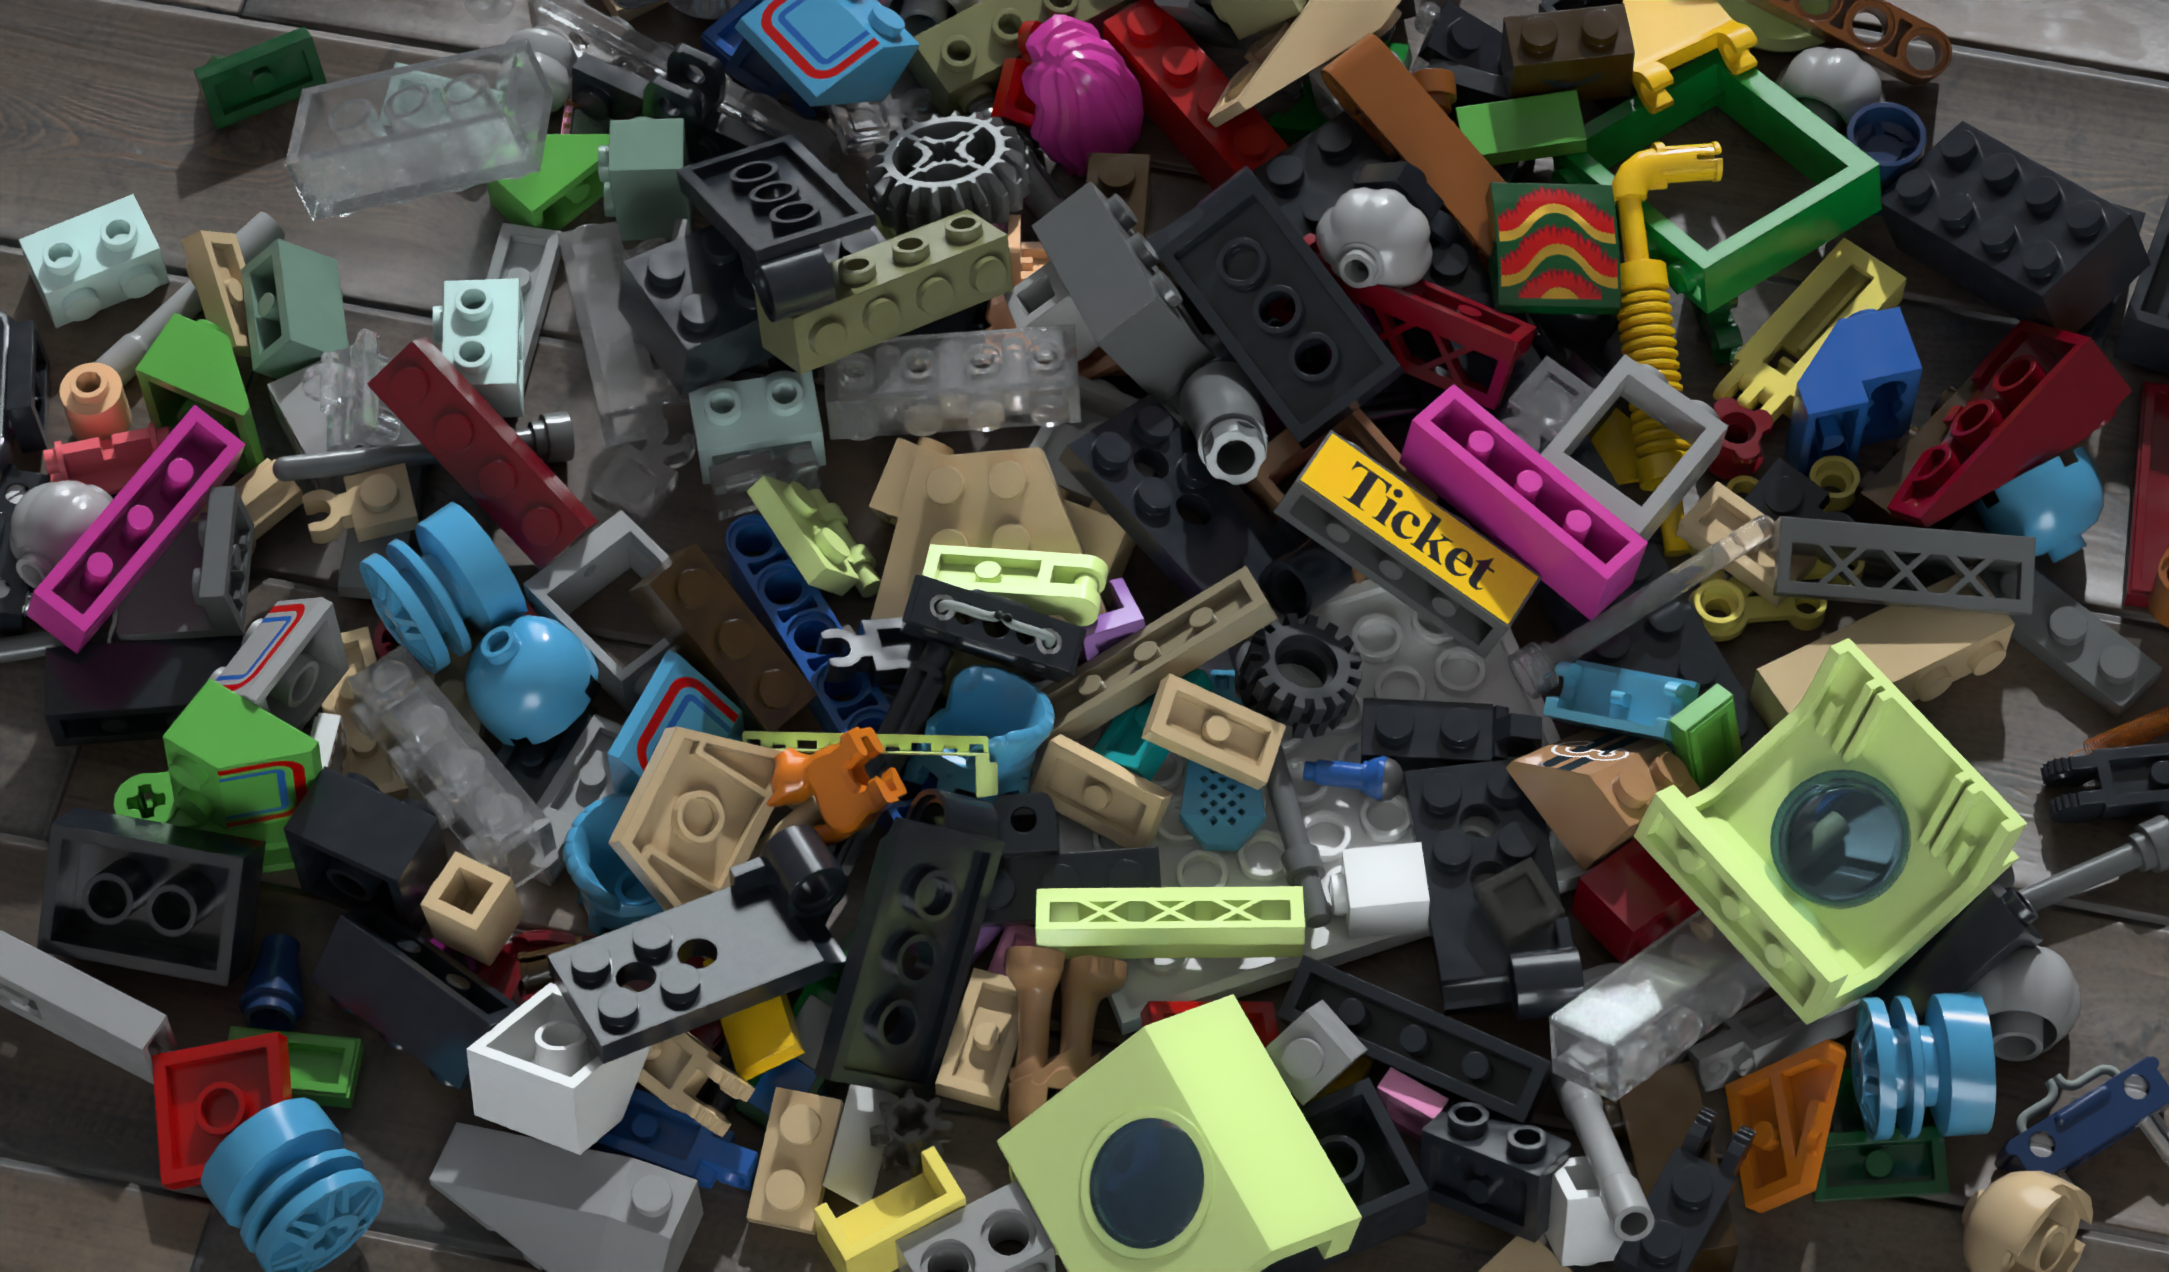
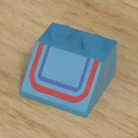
(831, 47)
(672, 698)

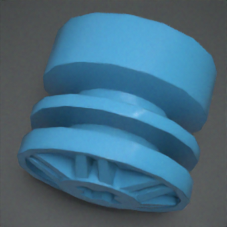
(433, 594)
(1933, 1065)
(292, 1187)

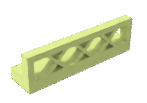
(1172, 922)

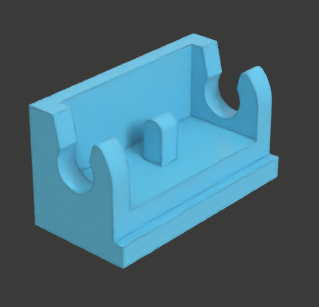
(1619, 700)

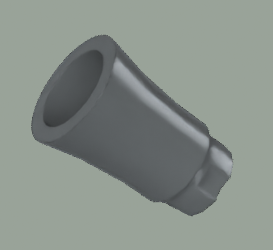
(1226, 420)

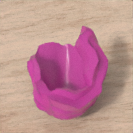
(1080, 94)

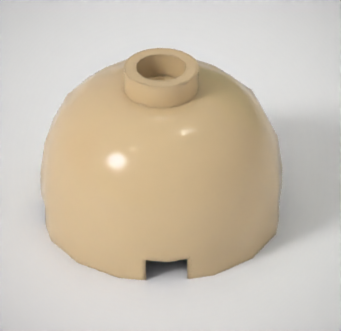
(2025, 1224)

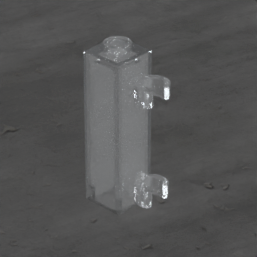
(617, 362)

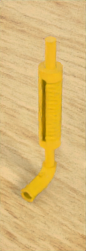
(1645, 305)

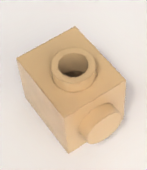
(472, 908)

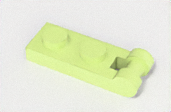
(1043, 580)

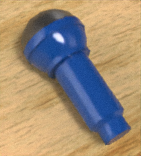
(1377, 778)

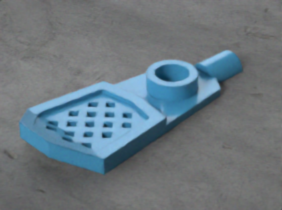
(1221, 835)

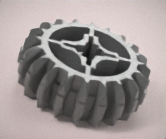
(948, 168)

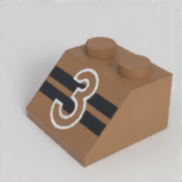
(1598, 788)

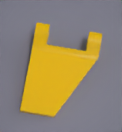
(1676, 32)

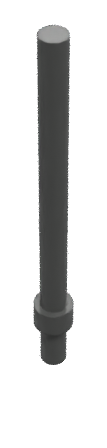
(1300, 859)

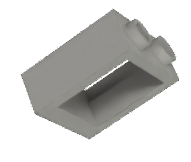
(1653, 395)
(585, 572)

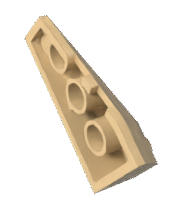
(1300, 46)

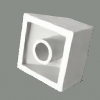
(547, 1079)

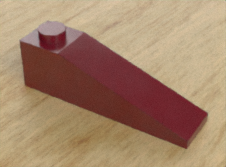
(2030, 403)

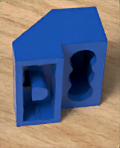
(1855, 389)

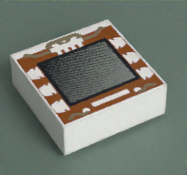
(332, 740)

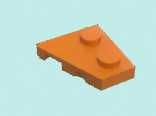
(1792, 1116)

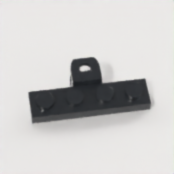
(612, 92)
(1036, 862)

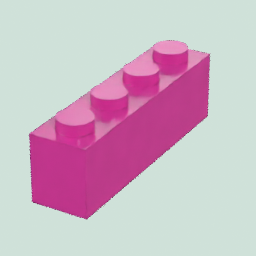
(1522, 502)
(135, 529)

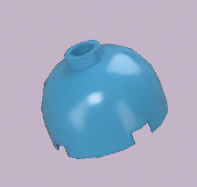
(2048, 504)
(529, 679)

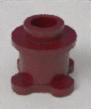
(1742, 446)

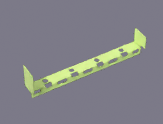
(985, 770)

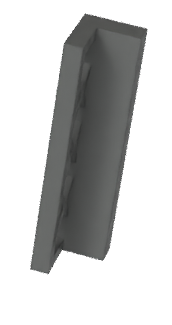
(1899, 547)

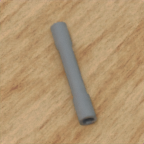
(132, 347)
(1618, 1188)

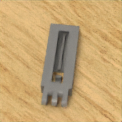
(82, 1008)

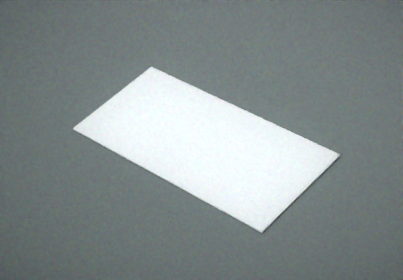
(853, 1160)

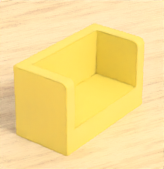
(867, 1235)

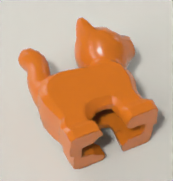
(839, 783)

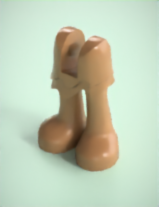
(1084, 984)

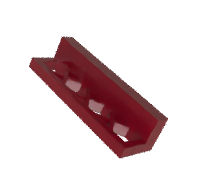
(1447, 318)

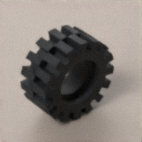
(1309, 648)

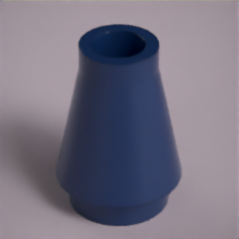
(274, 988)

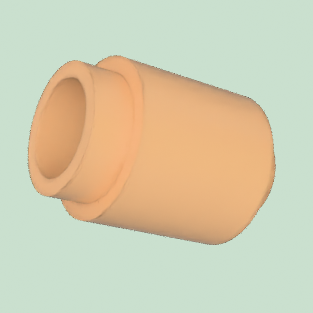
(95, 402)

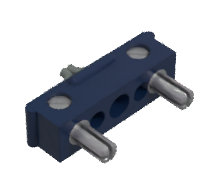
(2091, 1122)

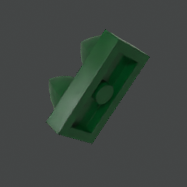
(259, 77)

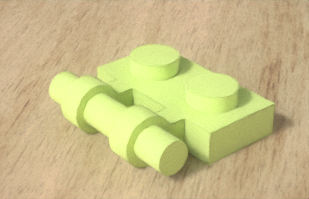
(816, 537)

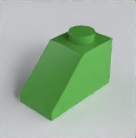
(557, 192)

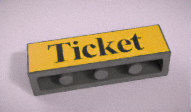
(1408, 544)

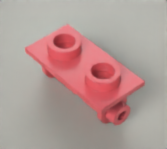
(104, 462)

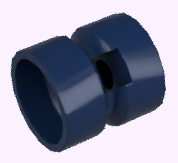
(1890, 137)

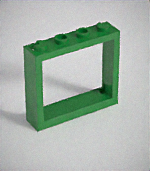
(1843, 175)

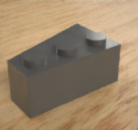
(1122, 292)

